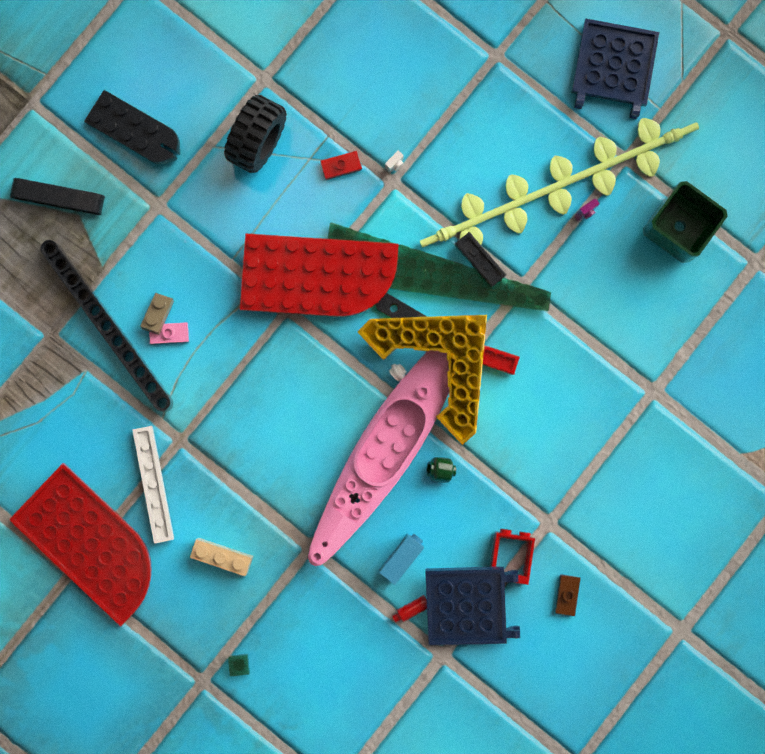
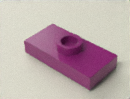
(587, 210)

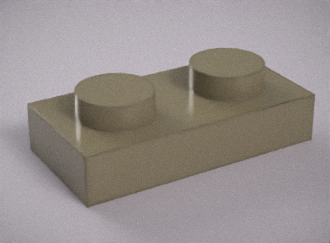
(157, 313)

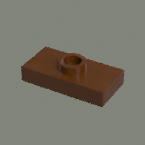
(567, 595)

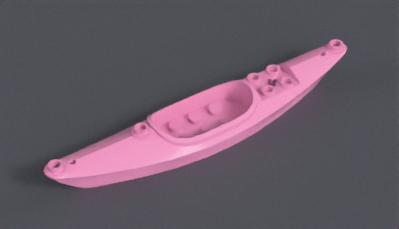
(383, 453)

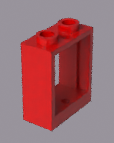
(523, 536)

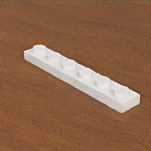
(153, 484)

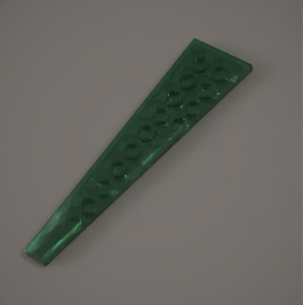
(446, 278)

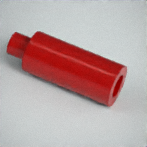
(411, 609)

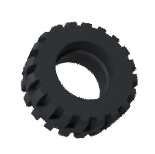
(255, 133)

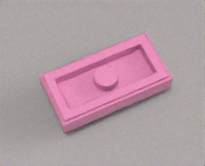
(171, 334)

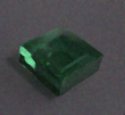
(239, 665)

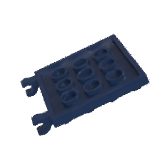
(615, 64)
(468, 605)

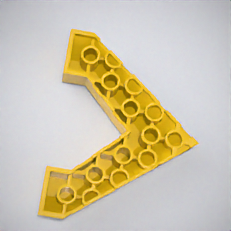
(458, 337)

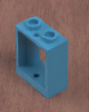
(402, 558)

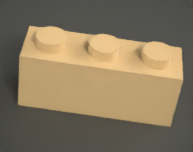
(221, 556)

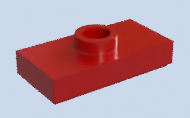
(341, 165)
(500, 360)

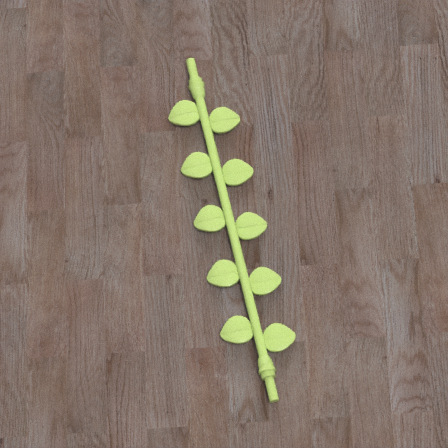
(561, 171)

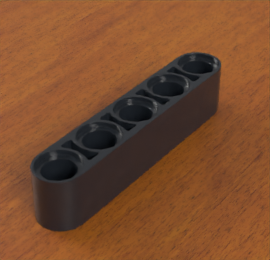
(57, 196)

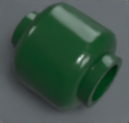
(441, 469)

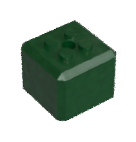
(699, 216)

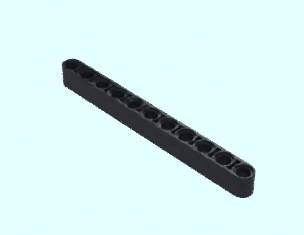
(99, 320)

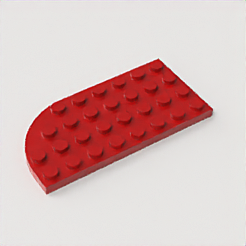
(315, 275)
(88, 542)

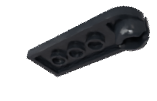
(133, 129)

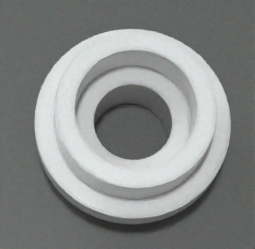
(397, 371)

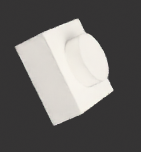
(394, 162)

